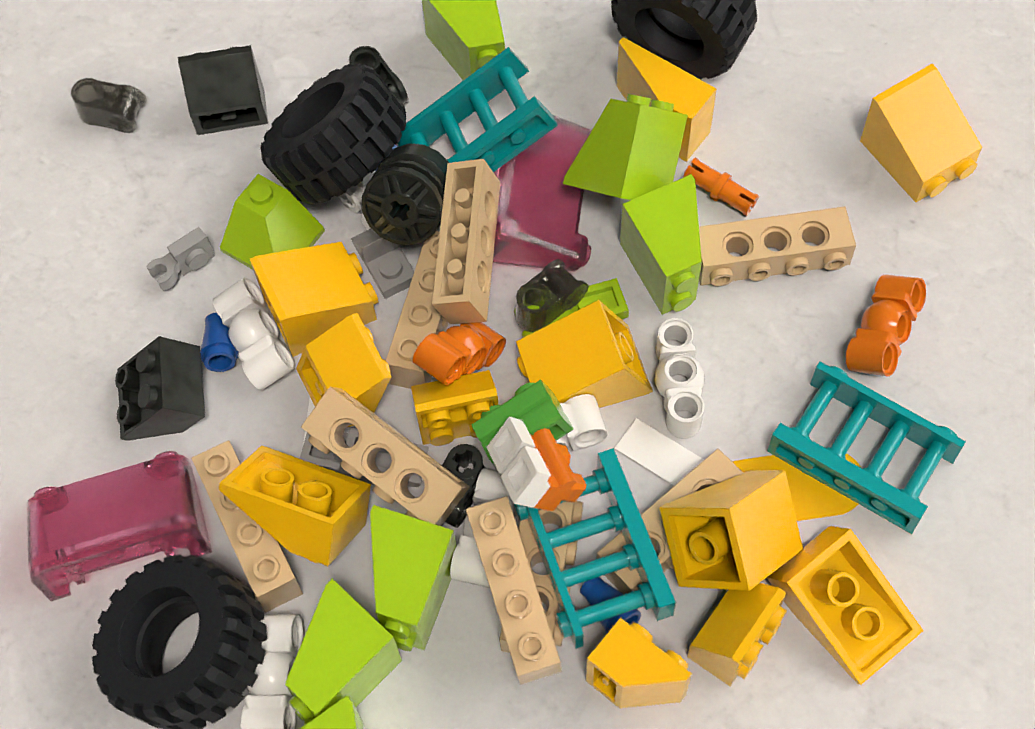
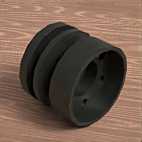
(406, 194)

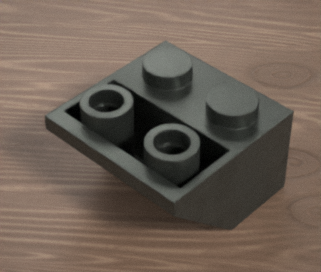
(223, 90)
(160, 390)

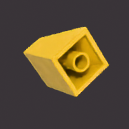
(921, 134)
(313, 291)
(585, 355)
(732, 531)

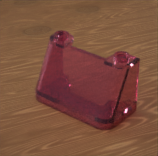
(536, 210)
(113, 521)

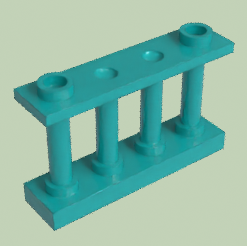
(502, 139)
(865, 484)
(637, 554)

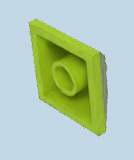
(267, 222)

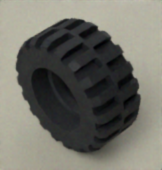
(690, 34)
(334, 134)
(143, 619)

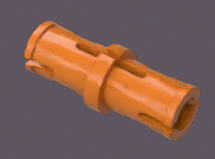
(721, 187)

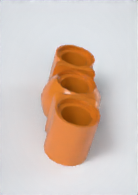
(886, 325)
(458, 351)

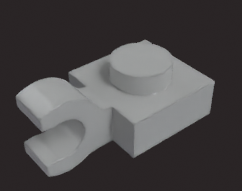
(184, 255)

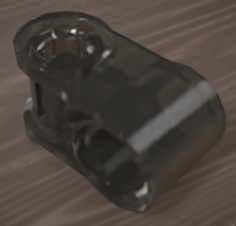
(107, 104)
(553, 291)

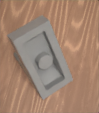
(384, 262)

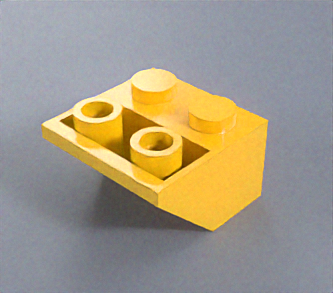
(345, 360)
(452, 409)
(733, 632)
(635, 670)

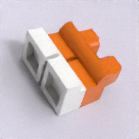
(534, 466)

